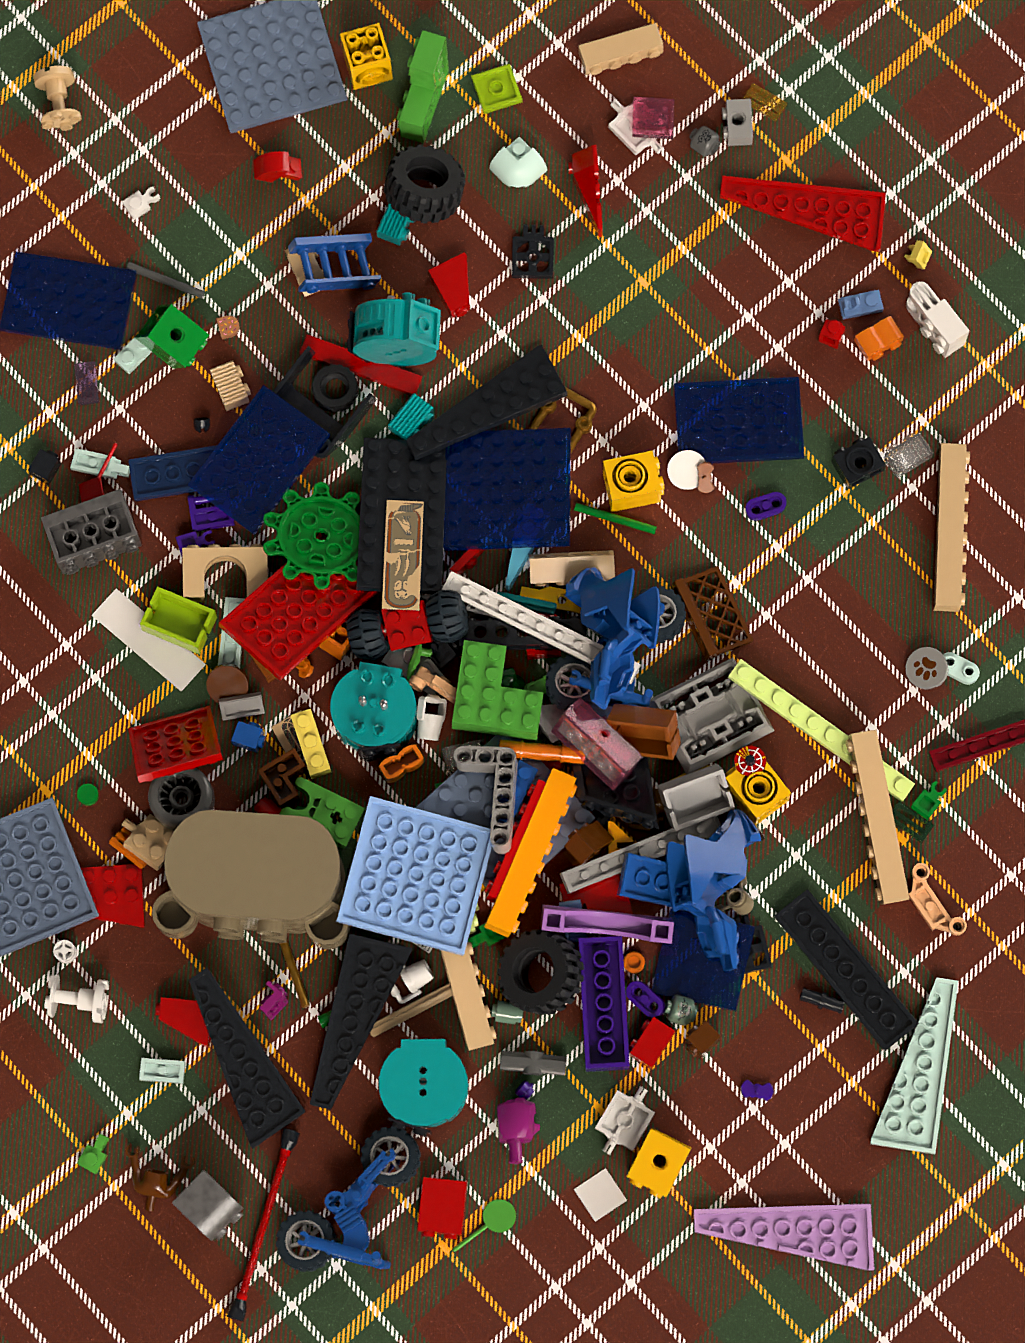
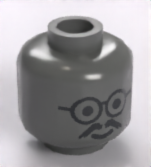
(704, 141)

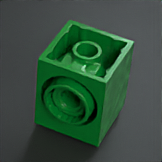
(185, 337)

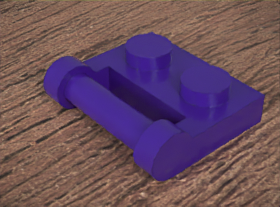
(208, 517)

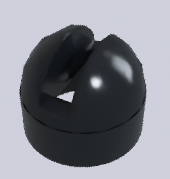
(200, 423)

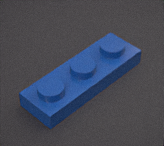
(525, 777)

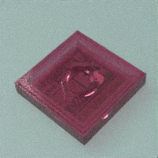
(653, 118)

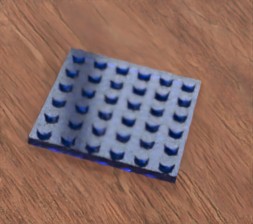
(509, 490)

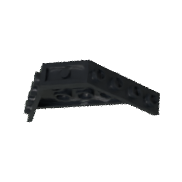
(629, 801)

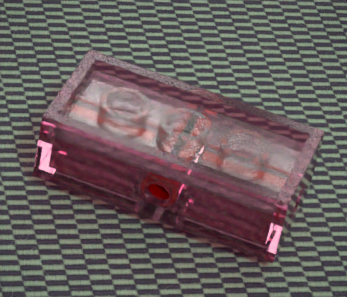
(603, 747)

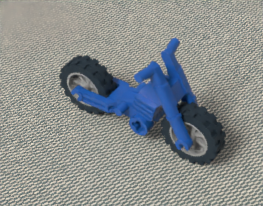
(580, 685)
(348, 1213)

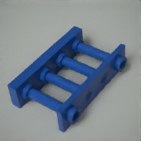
(340, 245)

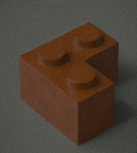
(278, 777)
(587, 843)

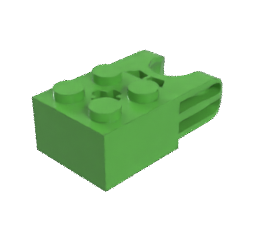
(322, 805)

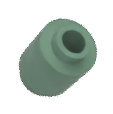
(506, 1013)

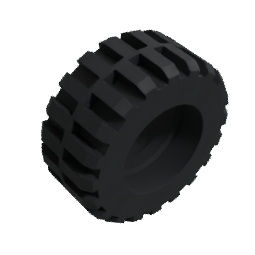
(420, 202)
(516, 965)

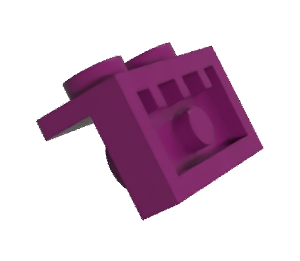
(274, 1003)

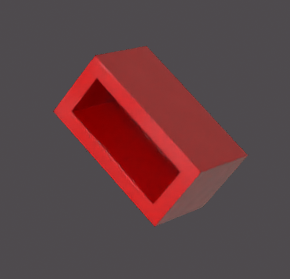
(651, 1043)

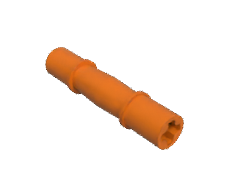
(542, 751)

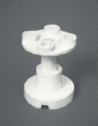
(85, 999)

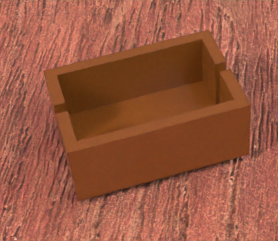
(647, 729)

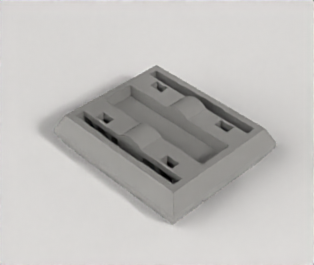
(713, 717)

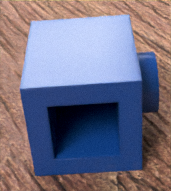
(248, 736)

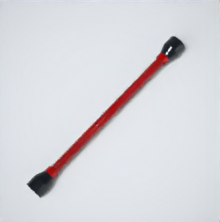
(238, 1307)

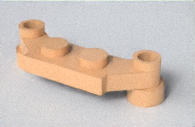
(439, 684)
(930, 906)

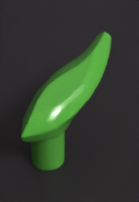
(415, 659)

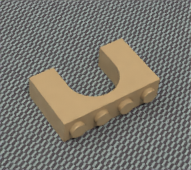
(198, 560)

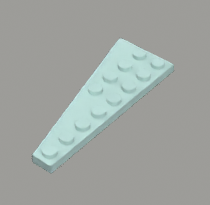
(915, 1100)

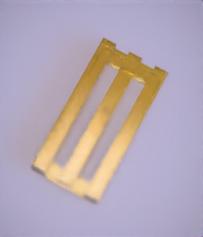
(755, 88)

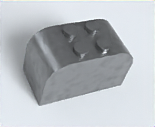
(208, 1206)

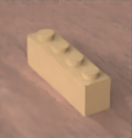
(621, 49)
(563, 566)

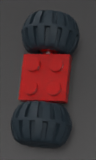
(373, 632)

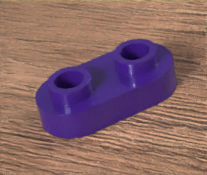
(764, 504)
(646, 999)

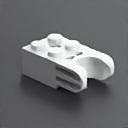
(936, 319)

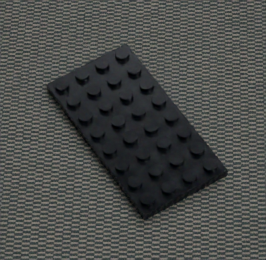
(394, 474)

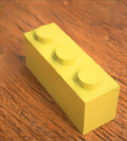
(310, 743)

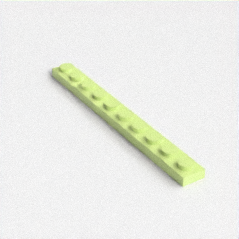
(809, 721)

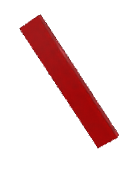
(380, 373)

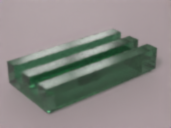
(929, 825)

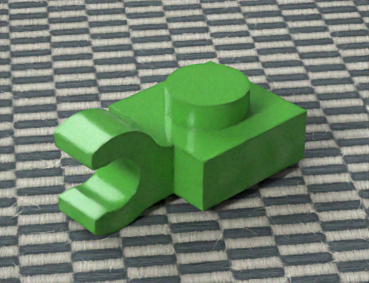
(93, 1157)

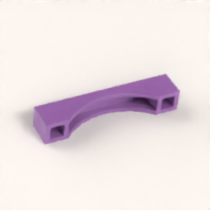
(605, 922)

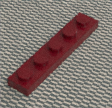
(978, 746)

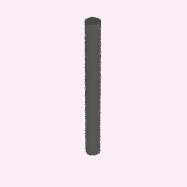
(166, 280)

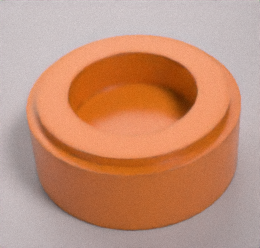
(633, 962)

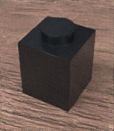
(45, 466)

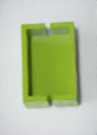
(178, 620)

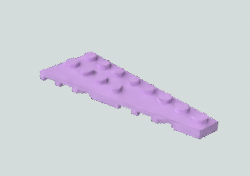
(819, 1232)

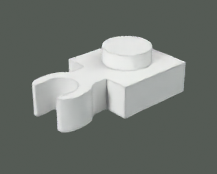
(139, 204)

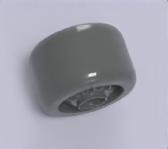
(166, 790)

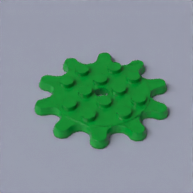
(298, 532)

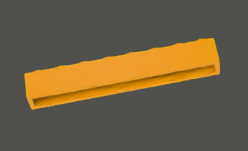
(530, 853)

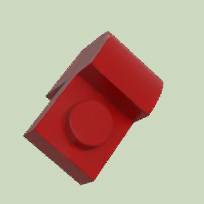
(277, 164)

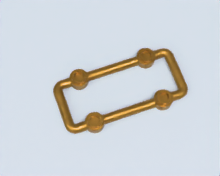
(583, 423)

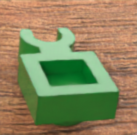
(928, 801)

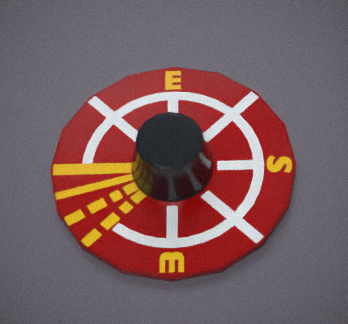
(750, 760)

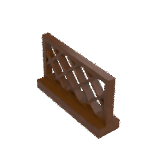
(698, 624)

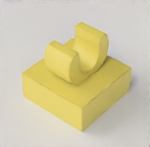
(919, 255)

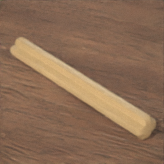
(411, 1010)

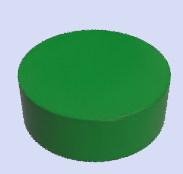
(87, 794)

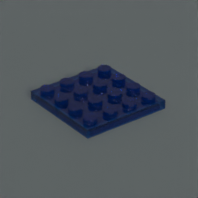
(689, 973)

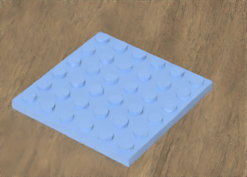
(416, 876)

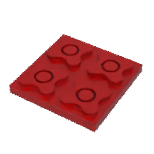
(174, 744)

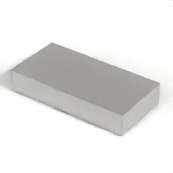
(241, 706)

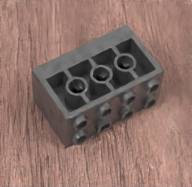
(91, 532)

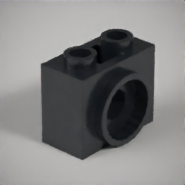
(861, 451)

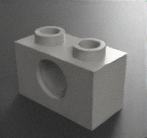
(738, 134)

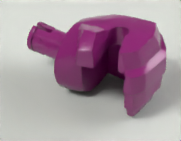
(516, 1126)

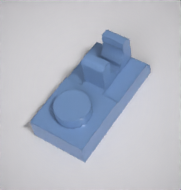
(860, 304)

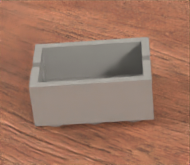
(696, 797)

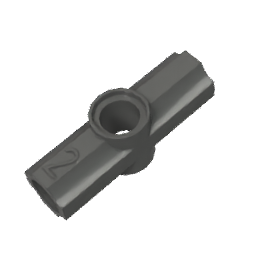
(533, 1063)

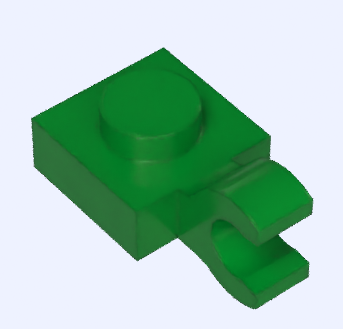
(487, 936)

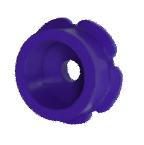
(524, 1090)

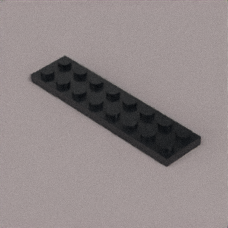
(846, 970)

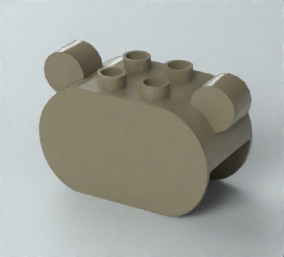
(253, 876)

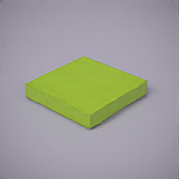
(496, 88)

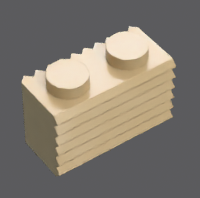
(230, 386)

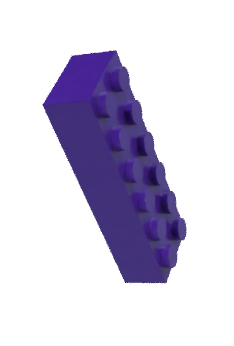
(604, 1004)

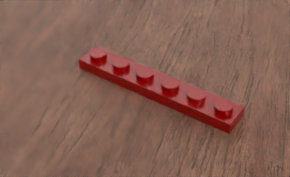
(526, 811)

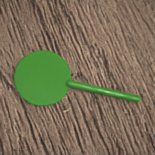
(497, 1216)

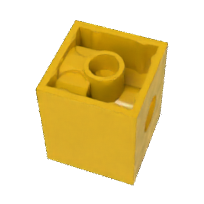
(366, 56)
(645, 484)
(757, 805)
(648, 1173)

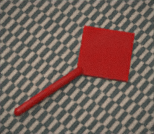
(93, 488)

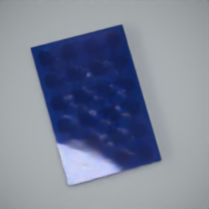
(68, 300)
(740, 419)
(258, 459)

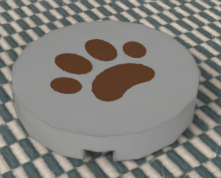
(926, 668)

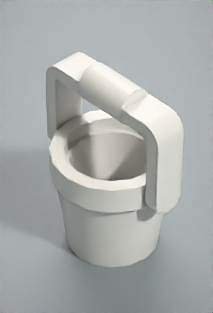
(430, 724)
(414, 977)

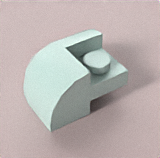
(518, 164)

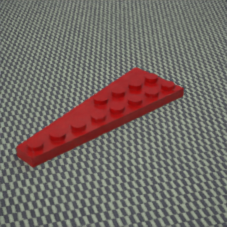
(833, 211)

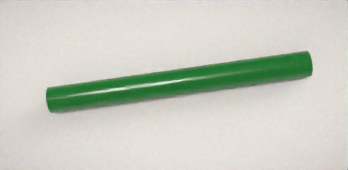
(615, 518)

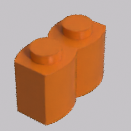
(879, 338)
(396, 766)

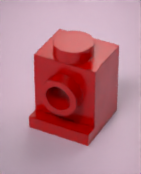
(834, 330)

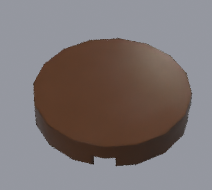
(227, 681)

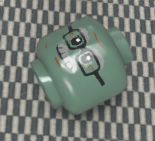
(680, 1010)

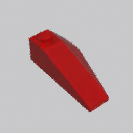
(586, 177)

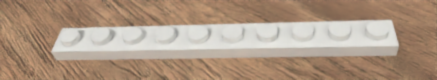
(525, 619)

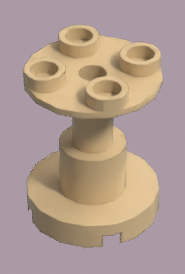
(55, 84)

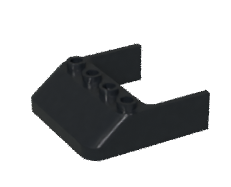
(337, 432)

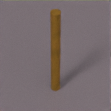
(294, 974)

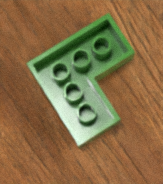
(428, 75)
(487, 706)

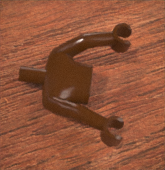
(155, 1181)

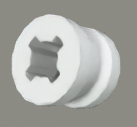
(61, 950)

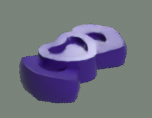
(756, 1090)

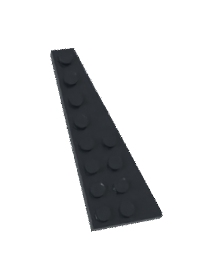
(512, 393)
(362, 989)
(254, 1082)

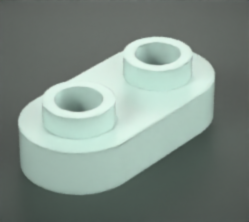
(958, 669)

